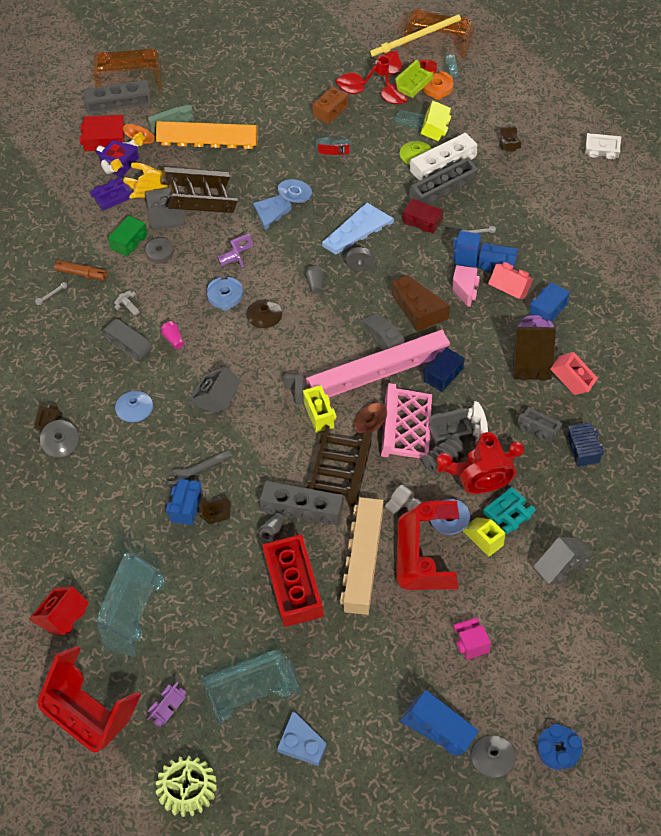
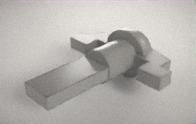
(123, 298)

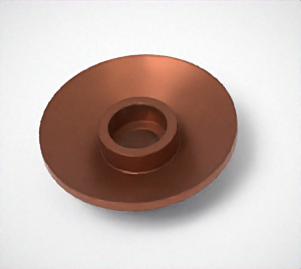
(370, 418)

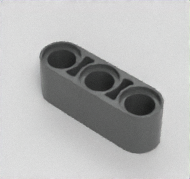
(127, 339)

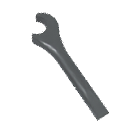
(187, 473)

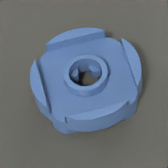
(224, 301)

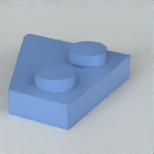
(271, 209)

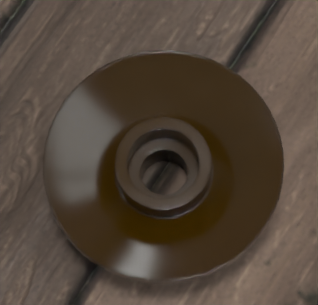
(264, 319)

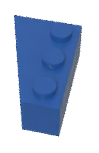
(439, 724)

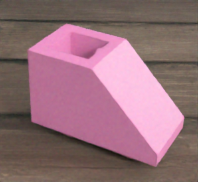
(464, 283)

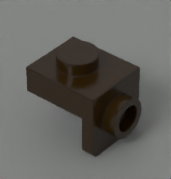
(509, 139)
(214, 511)

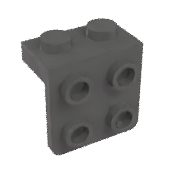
(158, 210)

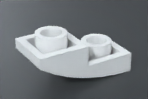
(477, 420)

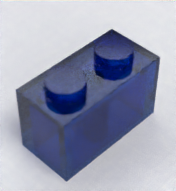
(443, 369)

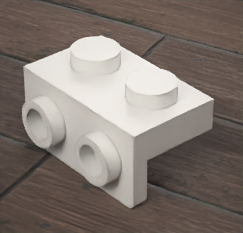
(603, 145)

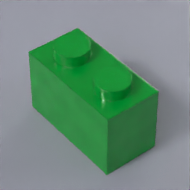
(128, 236)

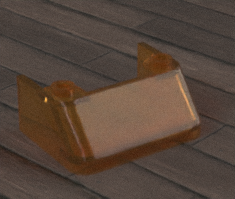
(423, 19)
(127, 61)

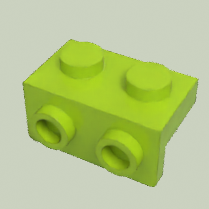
(413, 79)

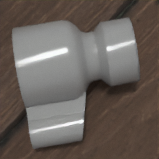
(402, 498)

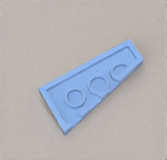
(357, 227)

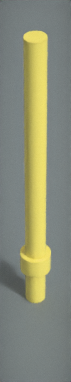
(387, 46)

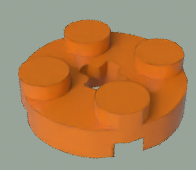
(442, 90)

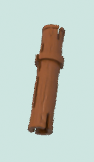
(76, 269)

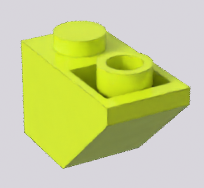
(485, 535)

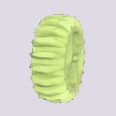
(169, 782)

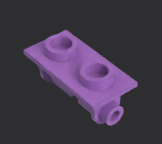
(160, 710)

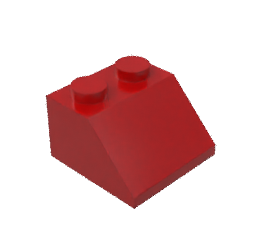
(60, 610)

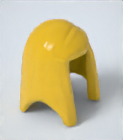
(148, 181)

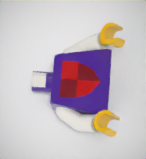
(120, 155)

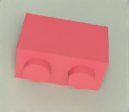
(510, 280)
(574, 373)

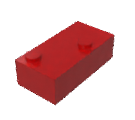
(293, 580)

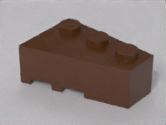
(419, 303)

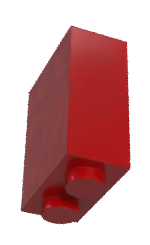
(101, 131)

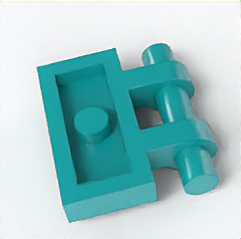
(505, 506)

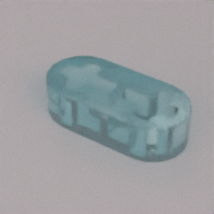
(451, 65)

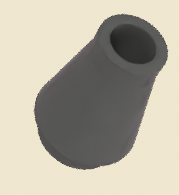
(315, 279)
(271, 528)

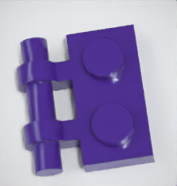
(111, 193)

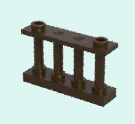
(198, 178)
(358, 461)

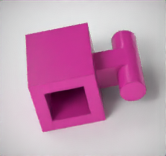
(472, 641)

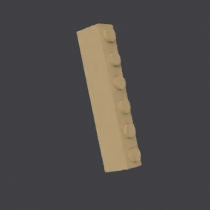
(363, 556)

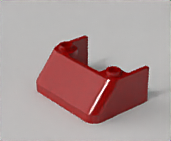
(417, 571)
(76, 710)

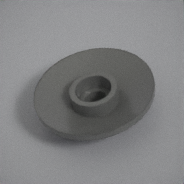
(61, 447)
(491, 765)

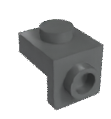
(295, 382)

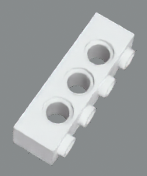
(443, 156)

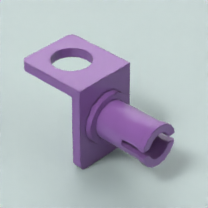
(234, 255)

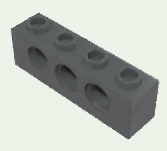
(117, 96)
(444, 181)
(294, 496)

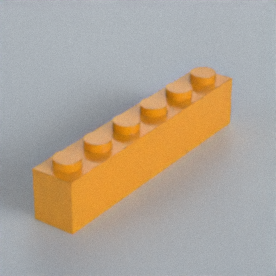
(207, 134)

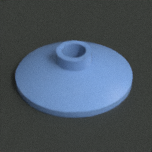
(294, 190)
(136, 411)
(455, 526)

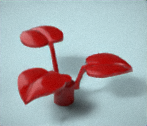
(386, 64)

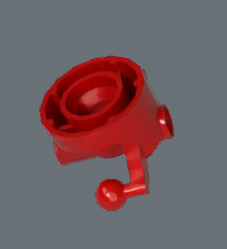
(486, 465)

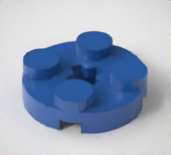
(559, 735)

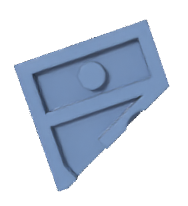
(301, 742)

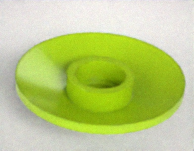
(413, 149)

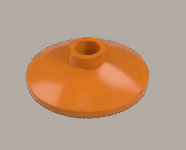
(131, 129)

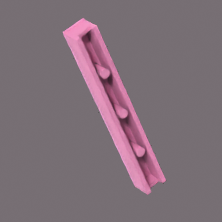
(379, 364)

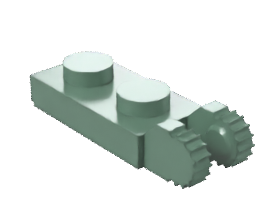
(177, 114)

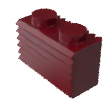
(422, 216)

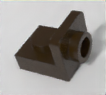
(46, 415)

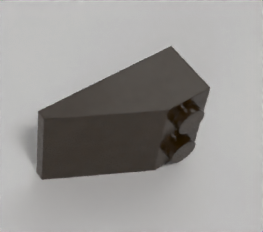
(534, 353)

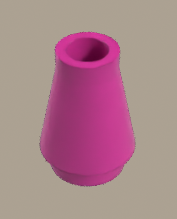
(172, 334)

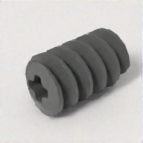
(451, 446)

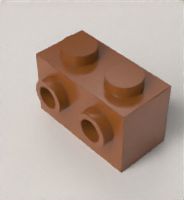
(330, 105)

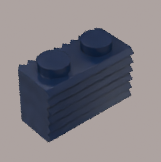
(584, 444)

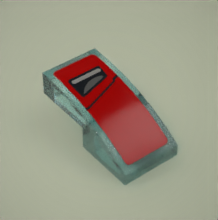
(327, 146)

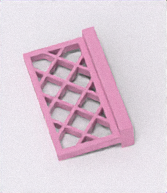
(389, 426)

